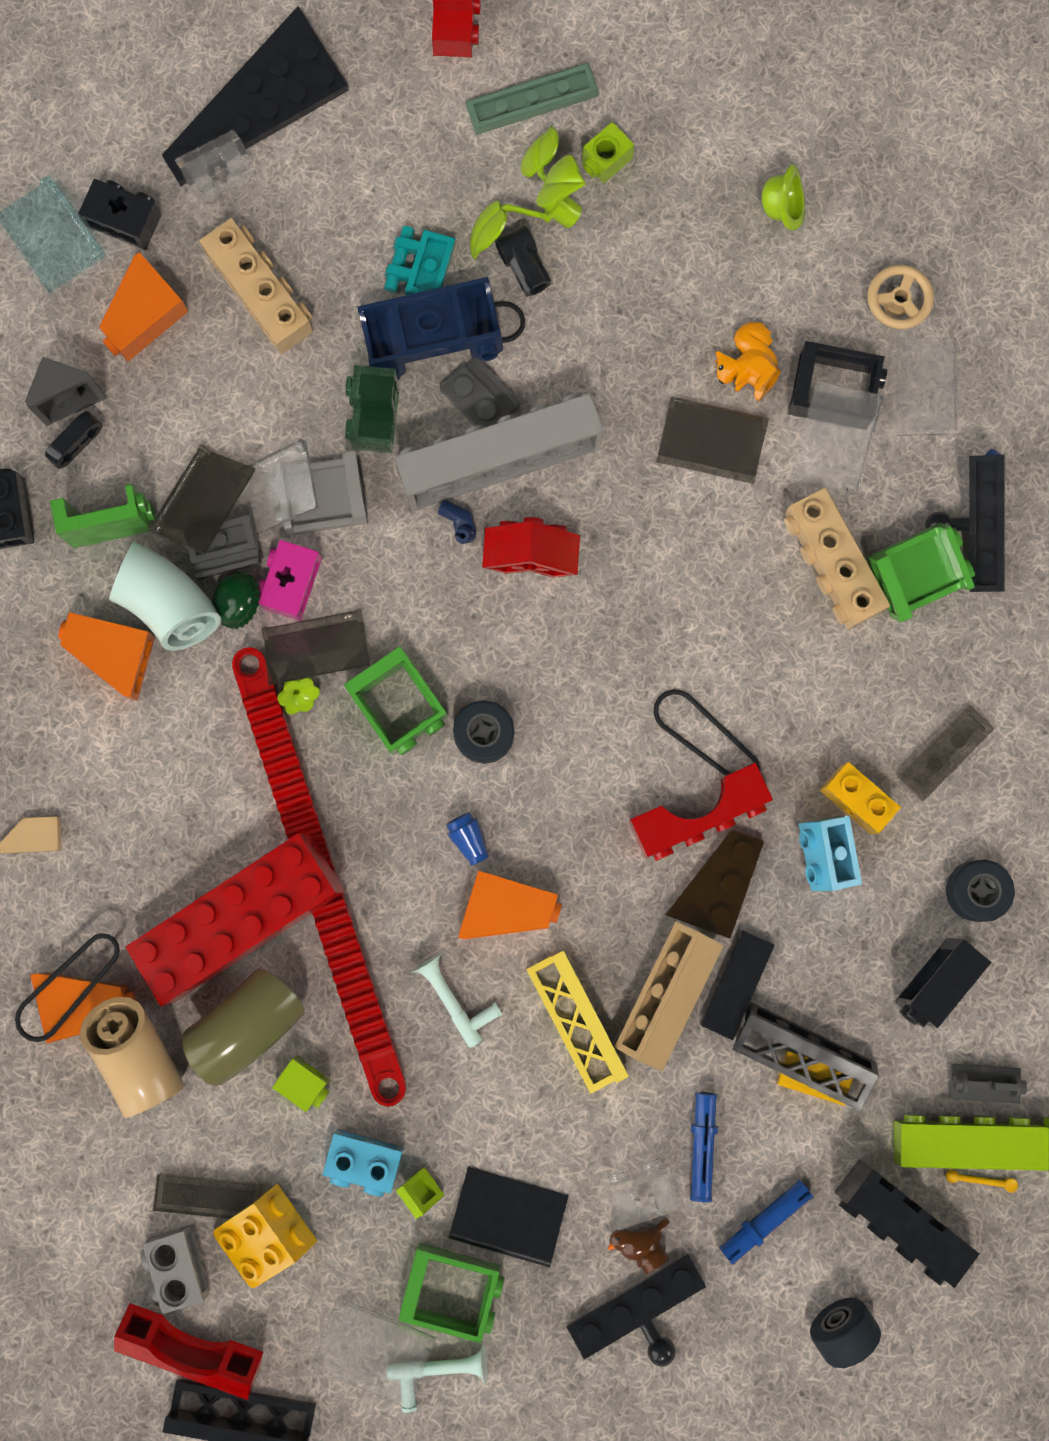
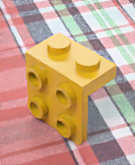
(265, 1237)

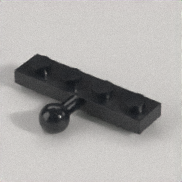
(984, 522)
(636, 1309)

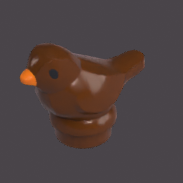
(641, 1245)

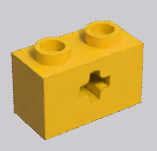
(860, 798)

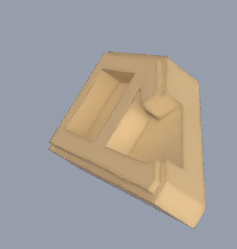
(33, 835)

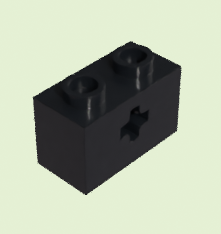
(133, 226)

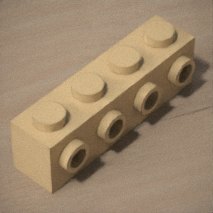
(256, 285)
(836, 559)
(668, 996)

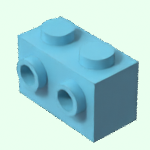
(830, 854)
(362, 1163)

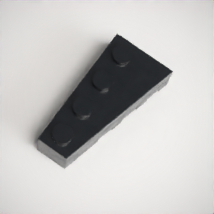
(906, 1223)

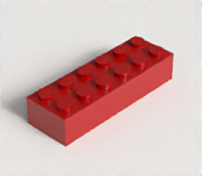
(234, 919)

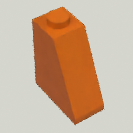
(140, 310)
(110, 650)
(506, 907)
(61, 995)

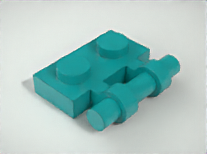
(430, 263)

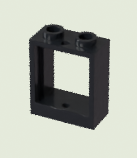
(836, 357)
(942, 983)

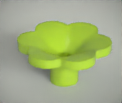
(298, 695)

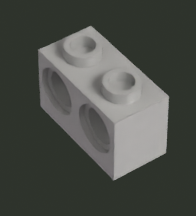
(184, 1268)

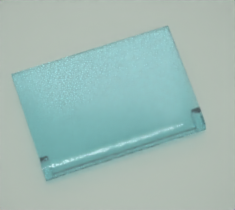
(50, 235)

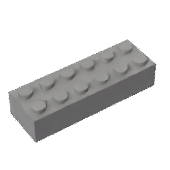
(499, 451)

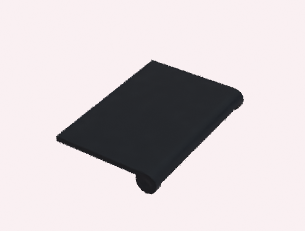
(508, 1217)

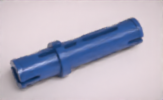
(703, 1146)
(765, 1222)

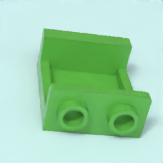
(104, 524)
(921, 569)

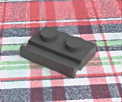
(479, 394)
(230, 551)

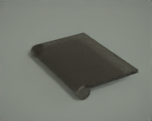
(712, 440)
(202, 499)
(315, 647)

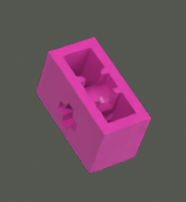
(293, 598)

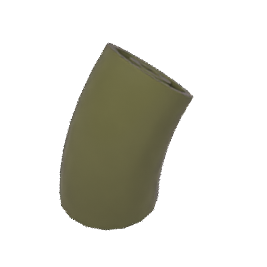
(241, 1028)

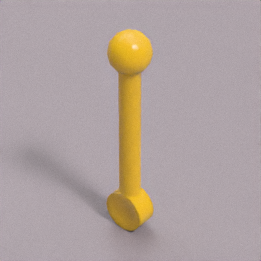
(1008, 1184)

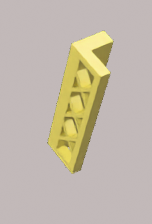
(589, 1016)

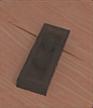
(945, 753)
(203, 1195)

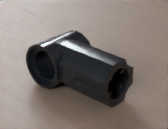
(520, 253)

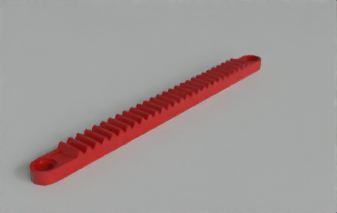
(334, 918)

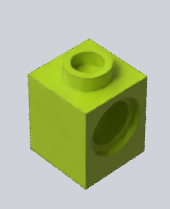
(609, 140)
(302, 1085)

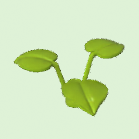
(553, 197)

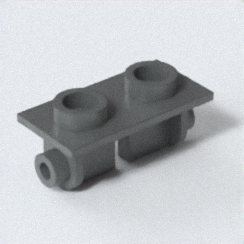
(986, 1083)

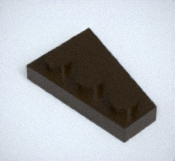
(720, 886)

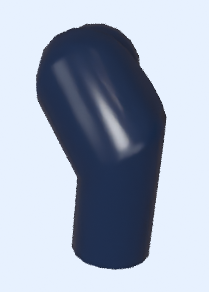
(462, 520)

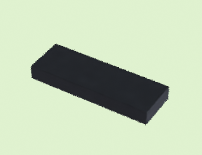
(737, 985)

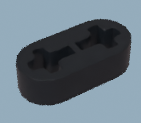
(73, 440)

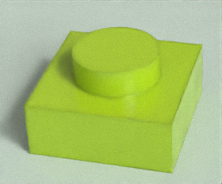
(420, 1192)

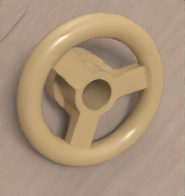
(894, 307)

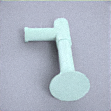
(466, 1026)
(472, 1365)

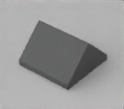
(61, 391)

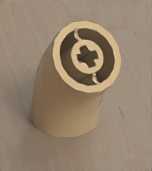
(130, 1055)

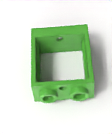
(377, 673)
(443, 1323)

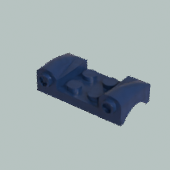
(432, 325)

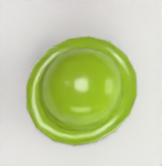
(784, 198)

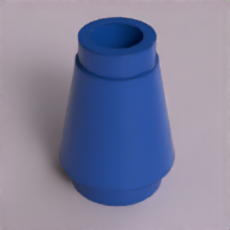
(467, 837)

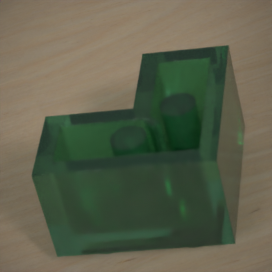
(375, 402)

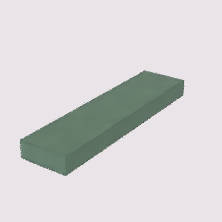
(532, 98)

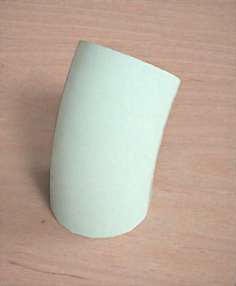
(164, 599)

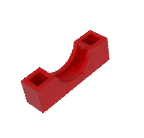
(740, 794)
(157, 1342)

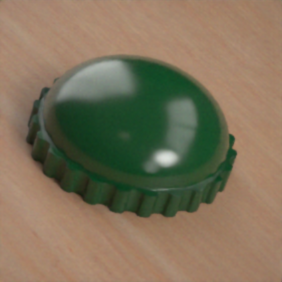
(236, 599)

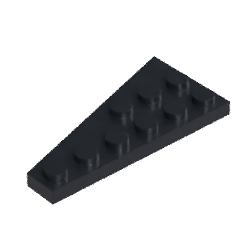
(271, 90)

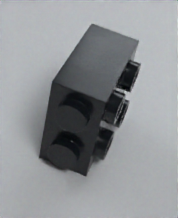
(14, 511)

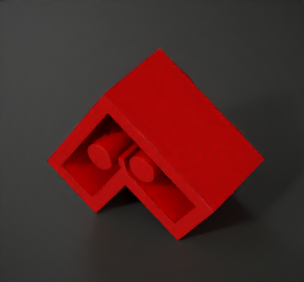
(454, 27)
(531, 548)

